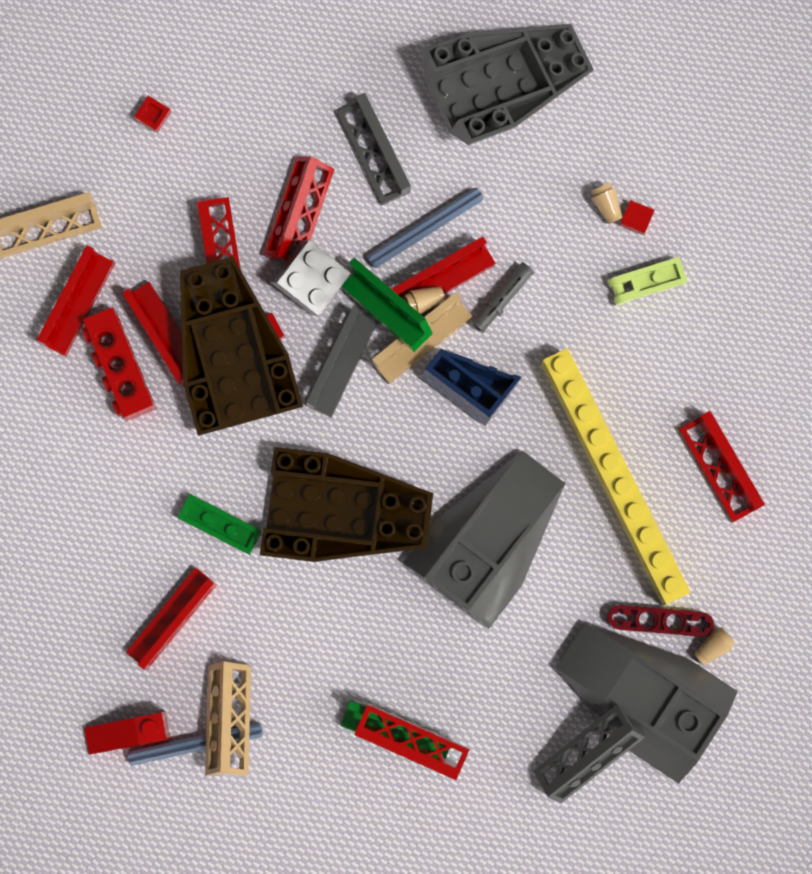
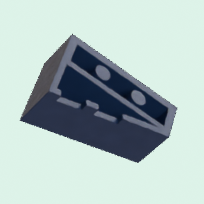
(470, 385)

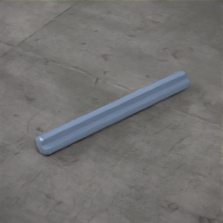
(425, 227)
(183, 746)

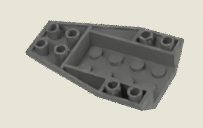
(501, 77)
(489, 538)
(660, 692)

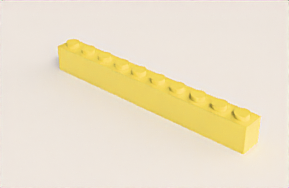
(615, 477)

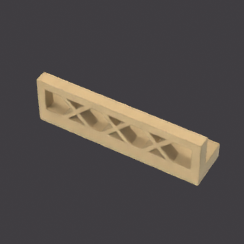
(48, 214)
(443, 322)
(219, 723)

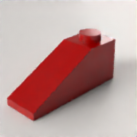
(127, 733)

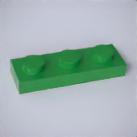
(219, 524)

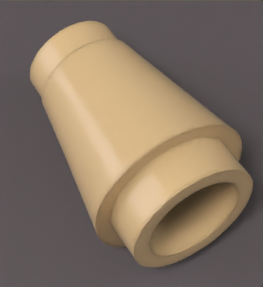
(607, 202)
(424, 298)
(714, 646)

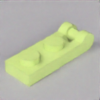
(648, 280)

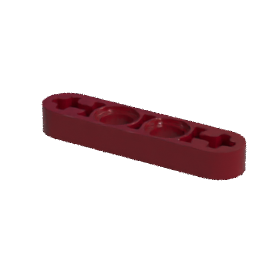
(660, 618)

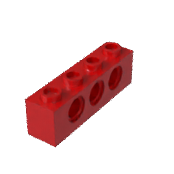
(140, 400)

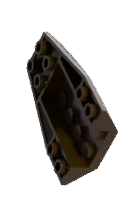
(230, 351)
(340, 510)

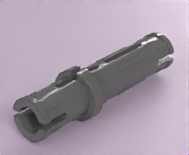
(482, 321)

